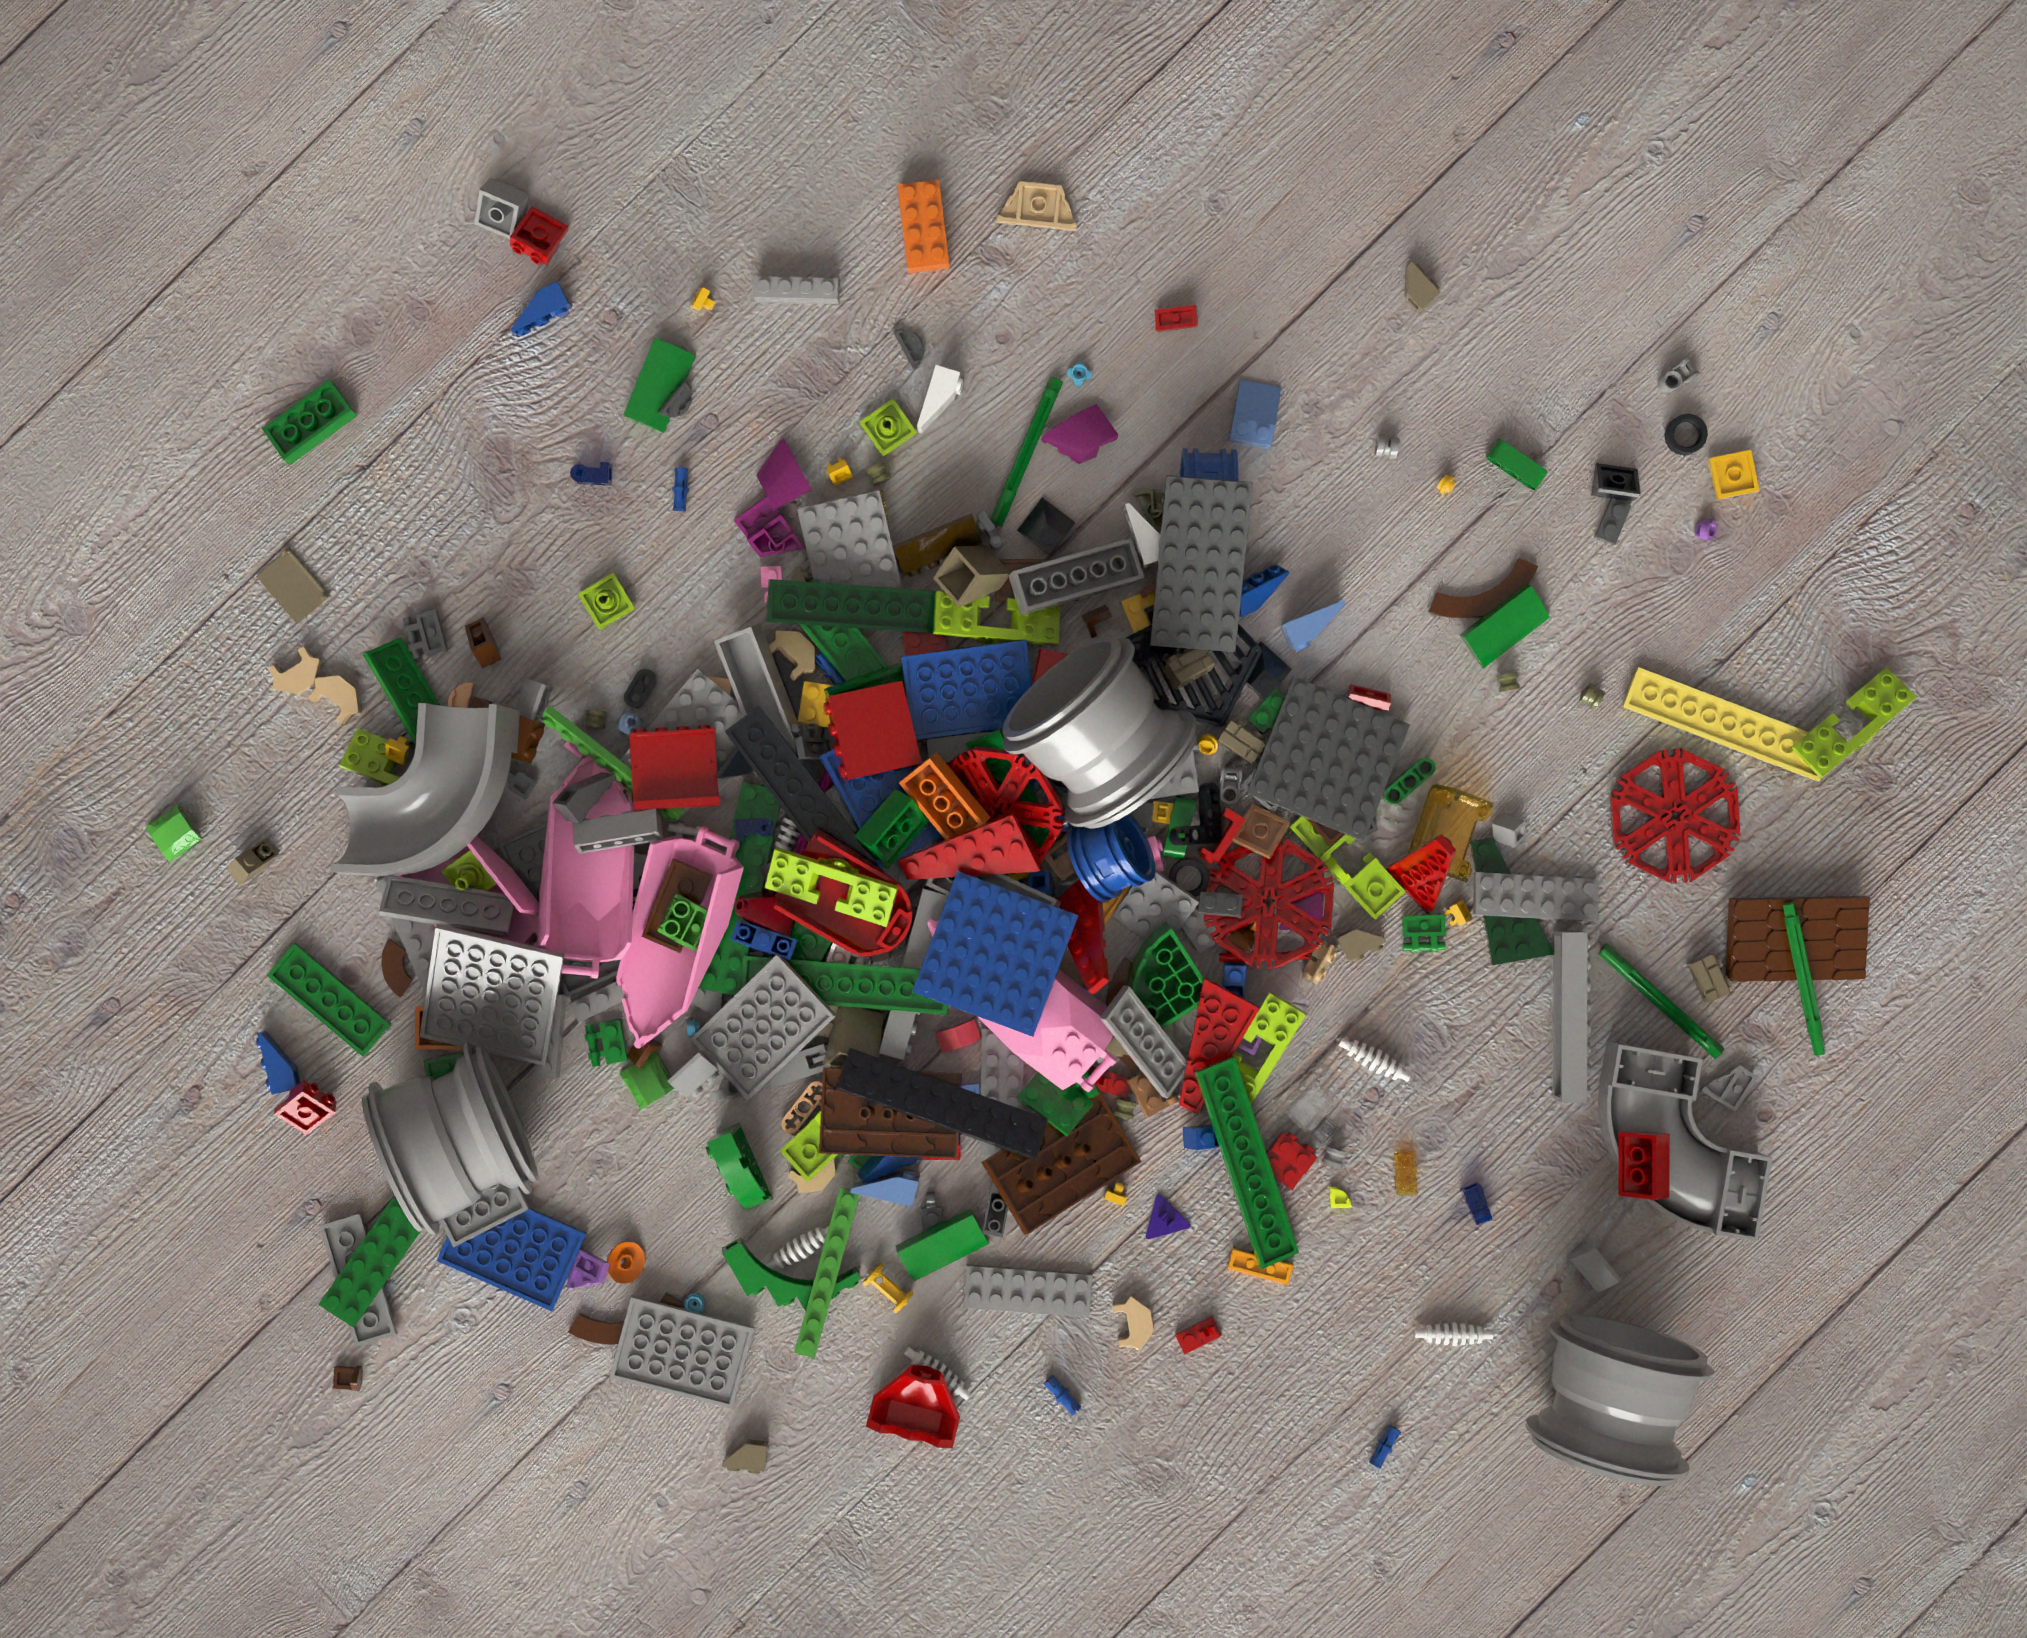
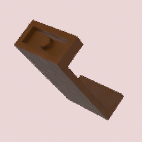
(528, 737)

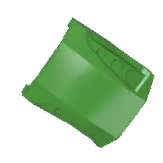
(173, 833)
(683, 921)
(648, 1082)

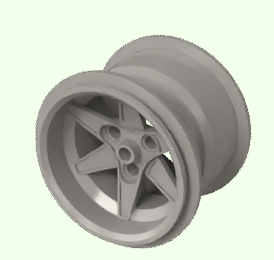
(1099, 732)
(448, 1139)
(1619, 1399)

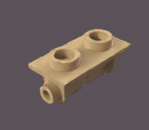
(1317, 969)

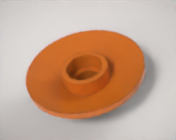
(633, 1262)

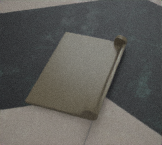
(292, 586)

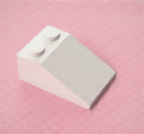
(940, 394)
(1144, 537)

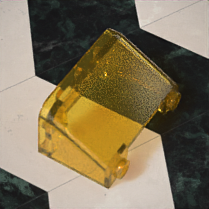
(1455, 817)

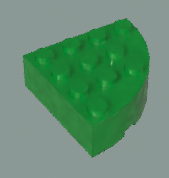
(1165, 977)
(738, 1167)

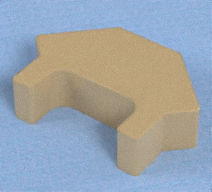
(796, 650)
(299, 677)
(340, 692)
(818, 1182)
(1139, 1322)

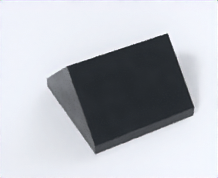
(1616, 482)

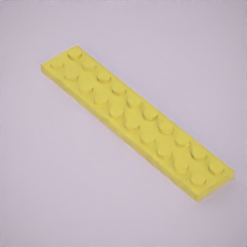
(1716, 720)

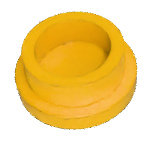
(1446, 484)
(1208, 744)

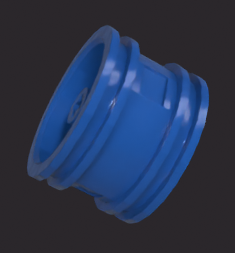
(1209, 465)
(1111, 857)

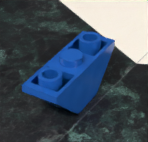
(763, 940)

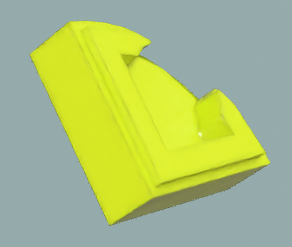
(1339, 1198)

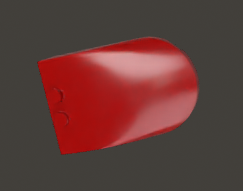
(842, 929)

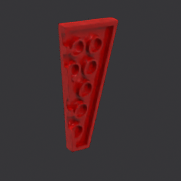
(984, 850)
(1424, 871)
(1087, 937)
(1217, 1031)

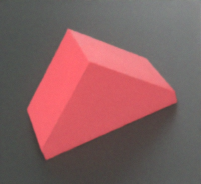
(958, 1036)

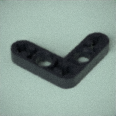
(1204, 828)

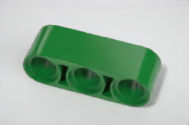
(1516, 464)
(1418, 777)
(1181, 816)

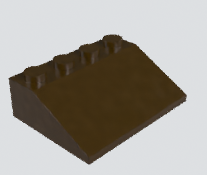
(936, 545)

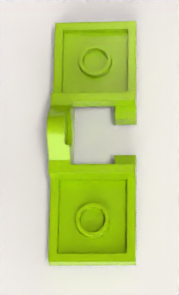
(964, 621)
(1877, 701)
(366, 758)
(799, 874)
(1369, 887)
(1276, 1024)
(804, 1150)

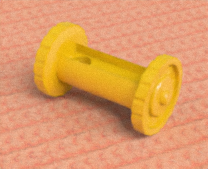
(888, 1288)

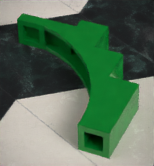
(755, 1275)

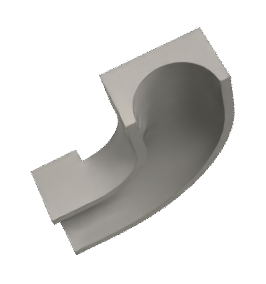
(440, 798)
(1709, 1183)

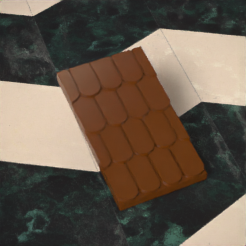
(1831, 929)
(866, 1128)
(1064, 1168)

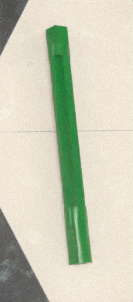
(1026, 451)
(1804, 977)
(1660, 1000)

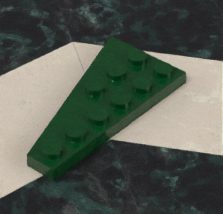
(1507, 937)

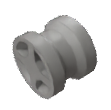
(1334, 1157)

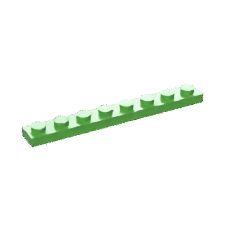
(598, 753)
(826, 1273)

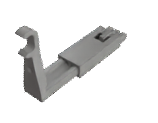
(794, 1070)

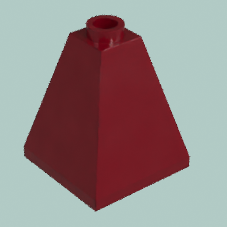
(759, 911)

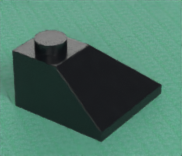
(1046, 526)
(1267, 673)
(735, 766)

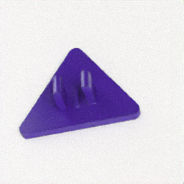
(1165, 1219)

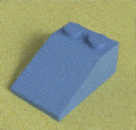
(1255, 414)
(1306, 628)
(894, 1187)

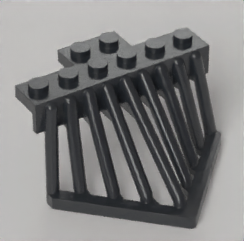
(1145, 654)

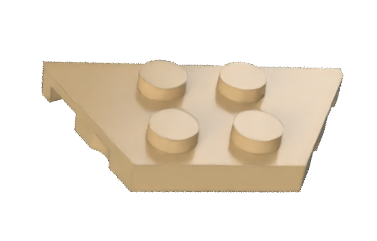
(1038, 207)

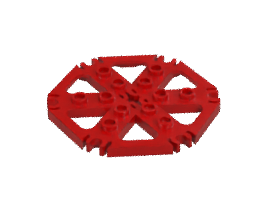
(1010, 791)
(1677, 835)
(1286, 912)

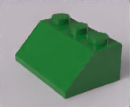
(891, 828)

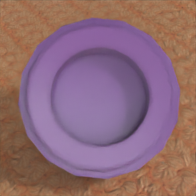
(1706, 529)

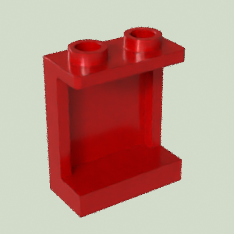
(1235, 823)

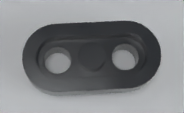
(638, 687)

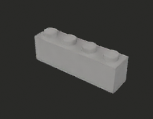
(796, 290)
(617, 830)
(552, 1067)

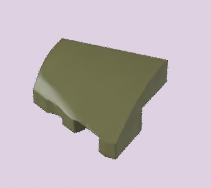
(1152, 503)

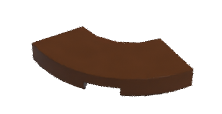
(393, 968)

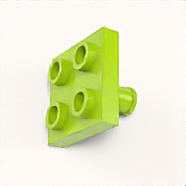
(888, 427)
(606, 601)
(468, 873)

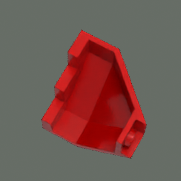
(916, 1408)

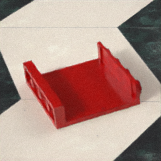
(872, 730)
(674, 768)

